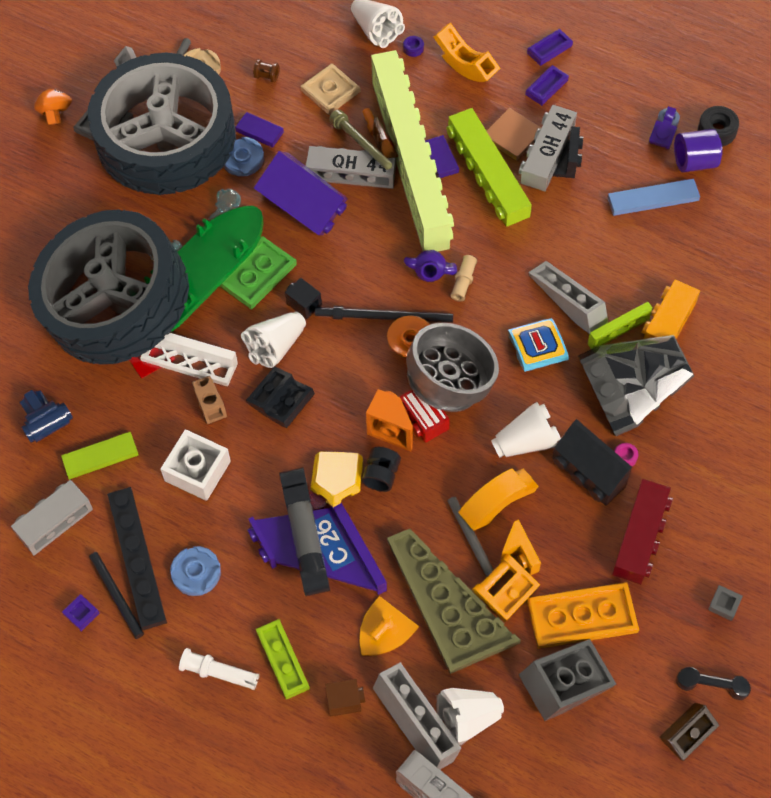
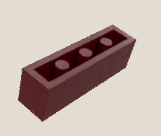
(641, 532)

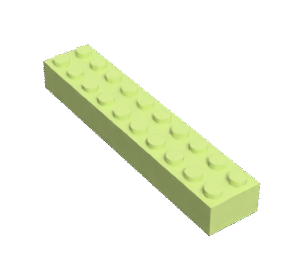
(413, 159)

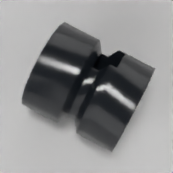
(380, 469)

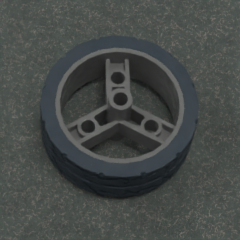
(99, 250)

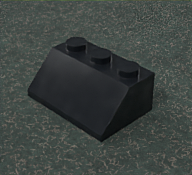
(591, 463)

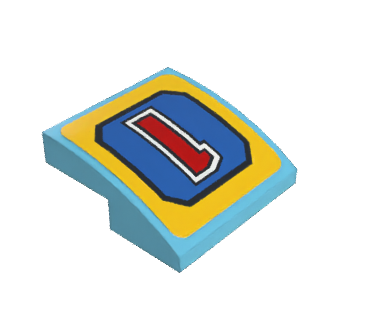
(538, 344)

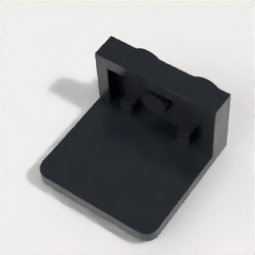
(570, 158)

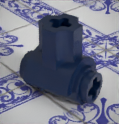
(43, 416)

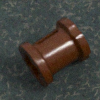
(259, 68)

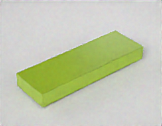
(620, 325)
(99, 455)
(282, 659)

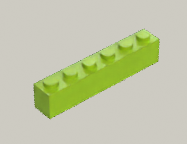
(489, 167)

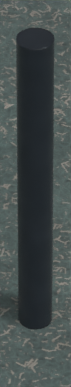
(116, 595)

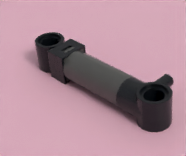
(304, 532)

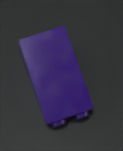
(301, 193)

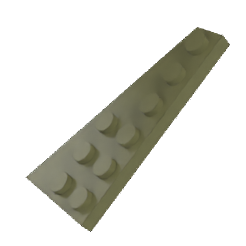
(453, 613)

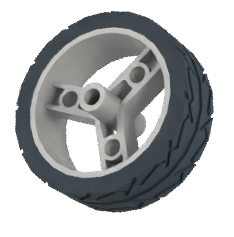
(161, 81)

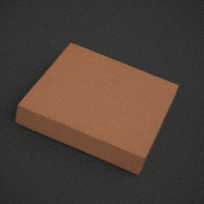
(513, 133)

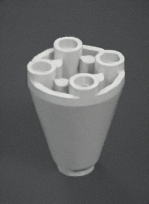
(379, 21)
(272, 338)
(527, 433)

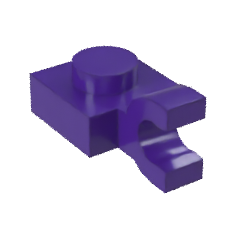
(664, 131)

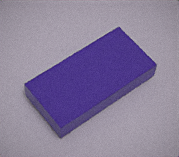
(550, 47)
(547, 85)
(259, 129)
(443, 157)

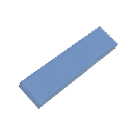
(653, 197)

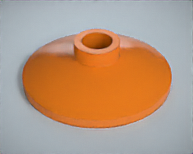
(404, 329)

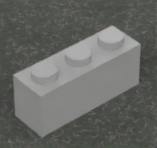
(51, 517)

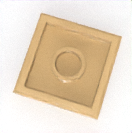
(330, 89)

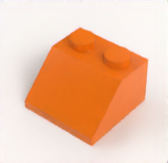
(389, 420)

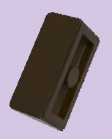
(689, 730)

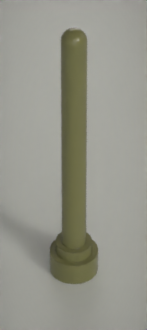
(340, 121)

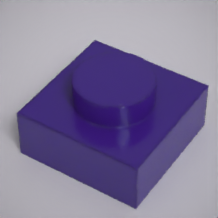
(80, 612)

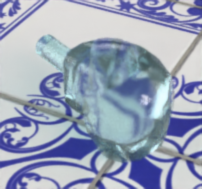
(227, 200)

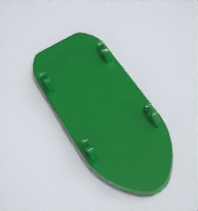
(217, 252)

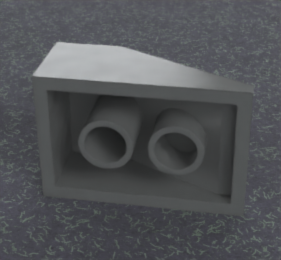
(566, 679)

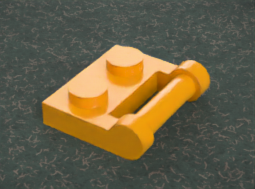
(512, 594)

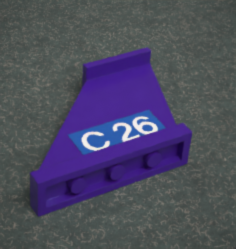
(341, 546)

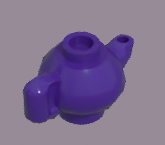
(430, 265)

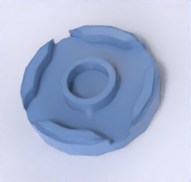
(245, 158)
(195, 571)

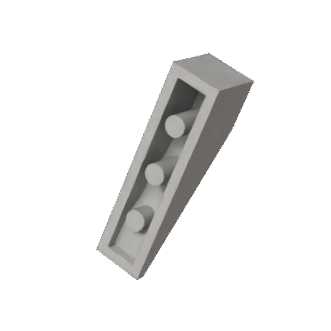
(575, 300)

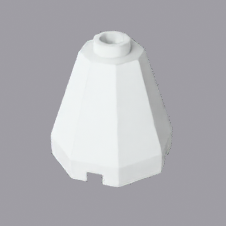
(468, 711)

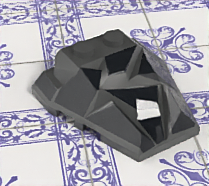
(635, 377)

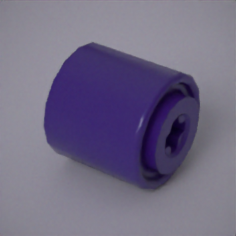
(698, 150)

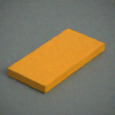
(582, 615)

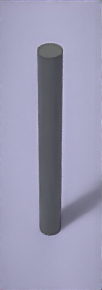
(472, 538)

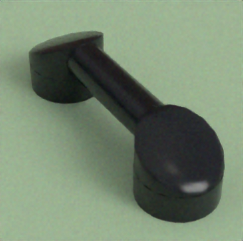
(689, 677)

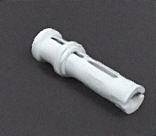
(207, 666)

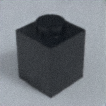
(303, 298)

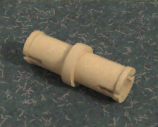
(463, 278)

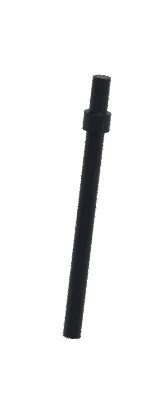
(339, 312)

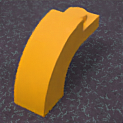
(462, 58)
(496, 496)

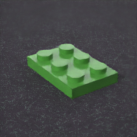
(259, 273)

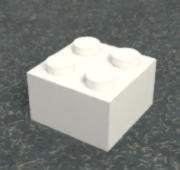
(195, 465)

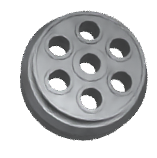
(450, 367)

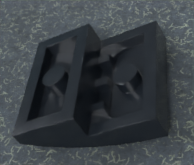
(280, 397)

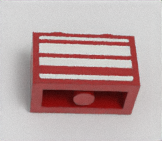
(425, 419)

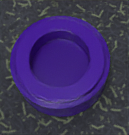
(413, 46)

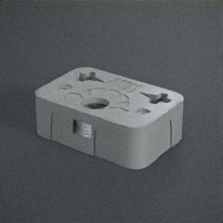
(425, 780)

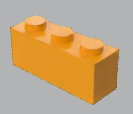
(673, 311)

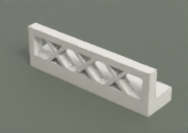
(196, 352)

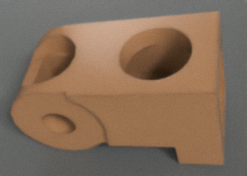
(209, 400)

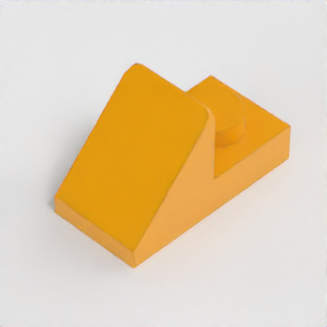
(519, 544)

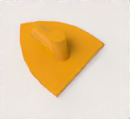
(384, 629)

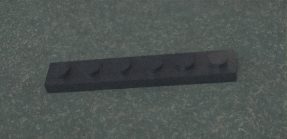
(137, 559)

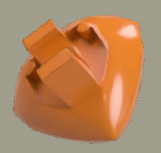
(50, 103)

